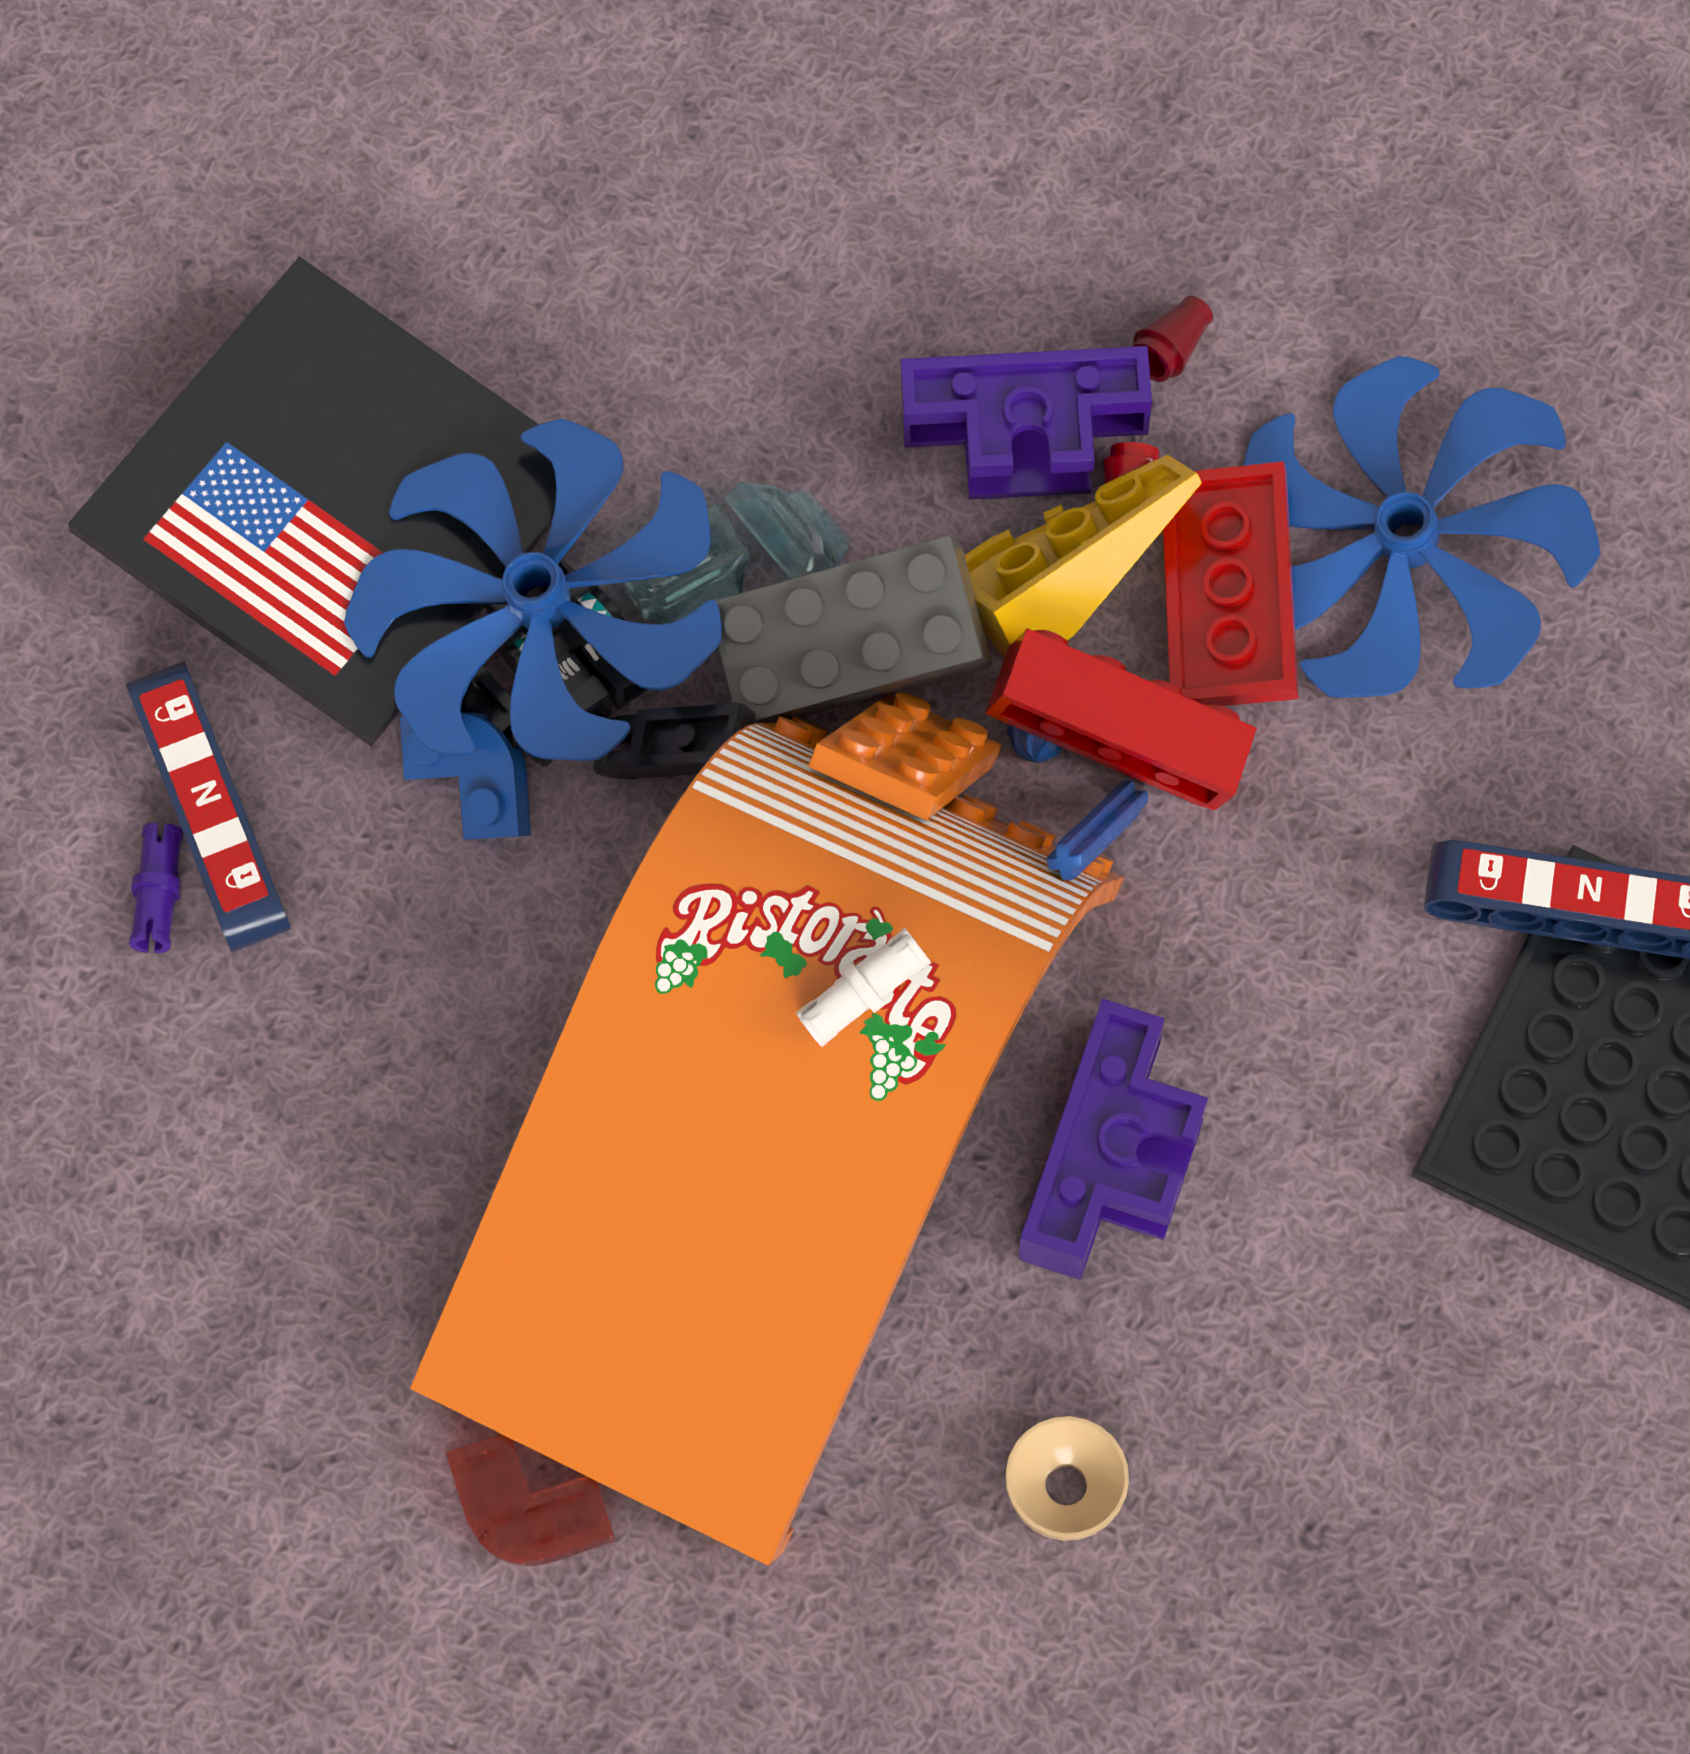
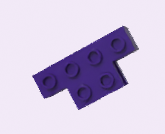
(1026, 413)
(1115, 1148)

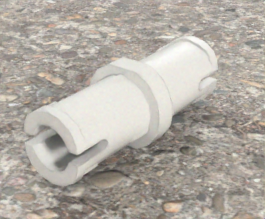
(863, 987)

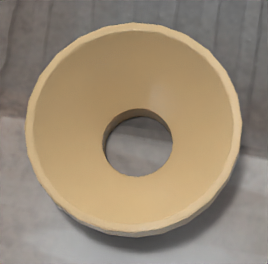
(1071, 1444)

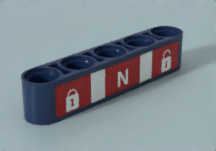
(208, 807)
(1559, 897)

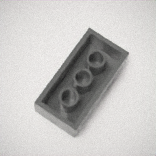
(853, 632)

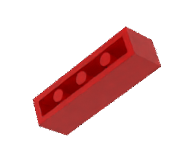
(1121, 719)

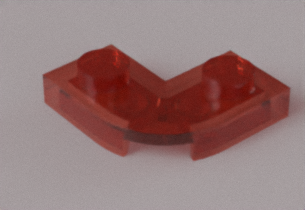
(523, 1525)

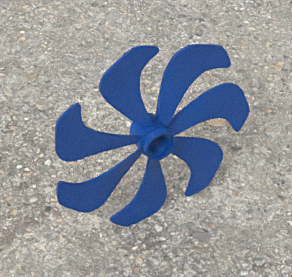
(1499, 617)
(541, 708)

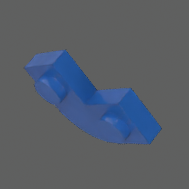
(489, 779)

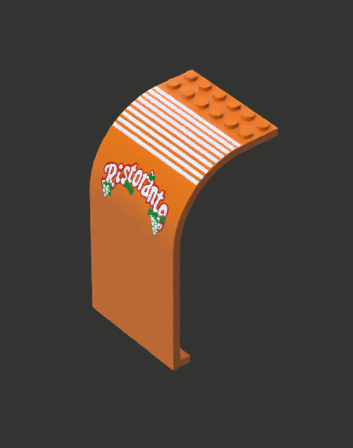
(708, 1187)

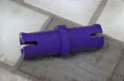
(156, 888)

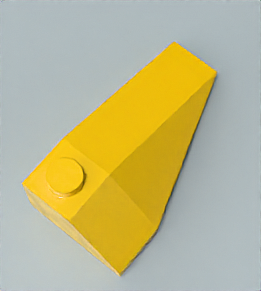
(1074, 561)

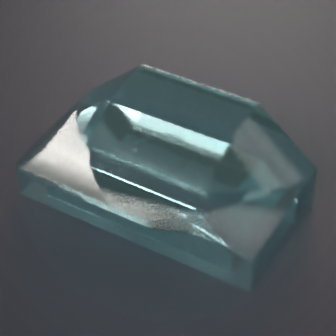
(790, 527)
(714, 578)

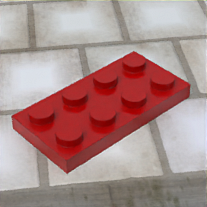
(1232, 589)

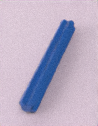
(1097, 830)

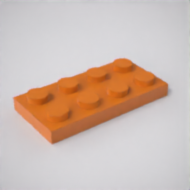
(907, 754)

